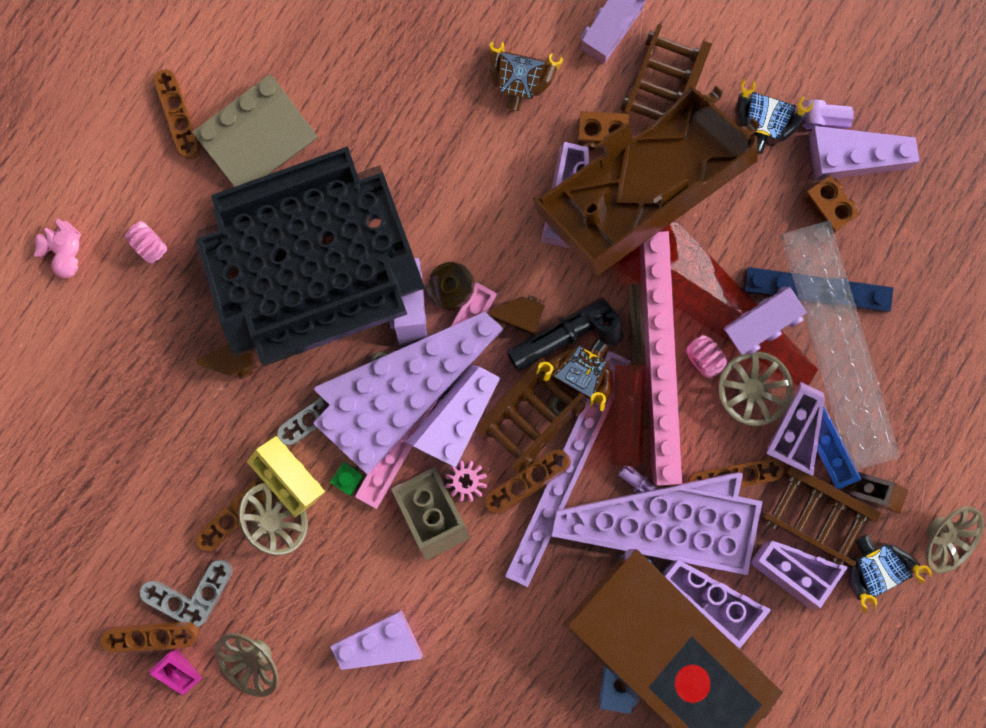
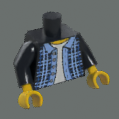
(776, 118)
(880, 569)

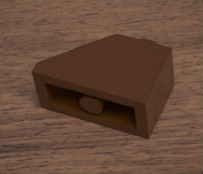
(520, 313)
(226, 363)
(878, 492)

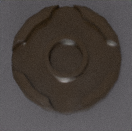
(450, 286)

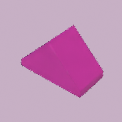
(176, 672)

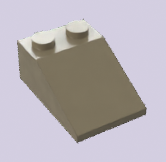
(430, 513)

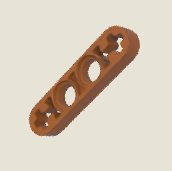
(177, 114)
(767, 477)
(530, 485)
(232, 510)
(150, 639)

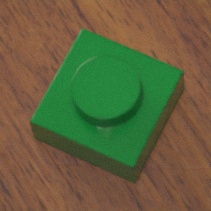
(347, 478)

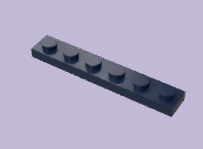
(865, 295)

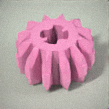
(145, 242)
(706, 356)
(458, 485)

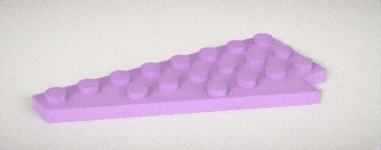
(388, 396)
(685, 522)

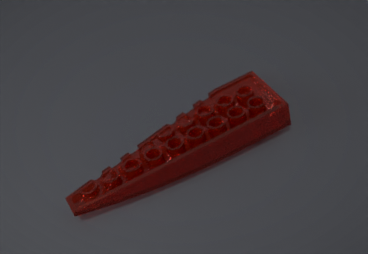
(714, 298)

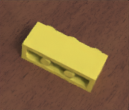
(285, 476)

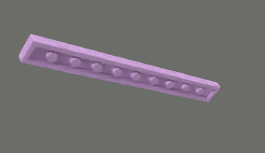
(558, 490)

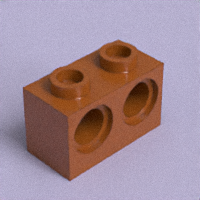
(602, 123)
(825, 208)

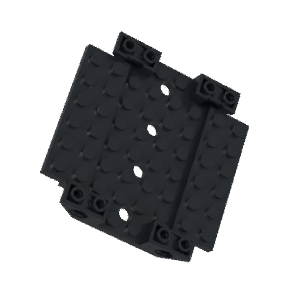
(318, 288)

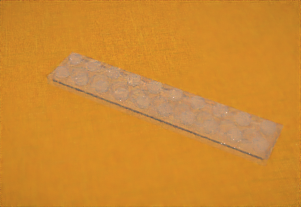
(840, 345)

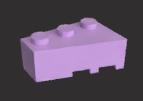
(610, 27)
(765, 321)
(412, 326)
(798, 430)
(798, 573)
(377, 644)

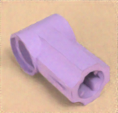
(827, 115)

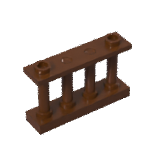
(689, 77)
(507, 410)
(840, 503)

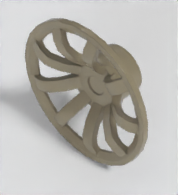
(755, 389)
(270, 523)
(946, 533)
(253, 658)

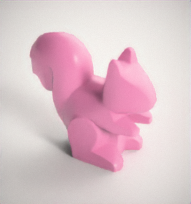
(65, 246)

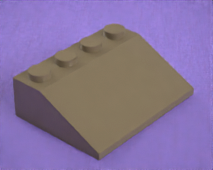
(255, 133)

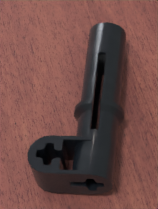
(567, 331)

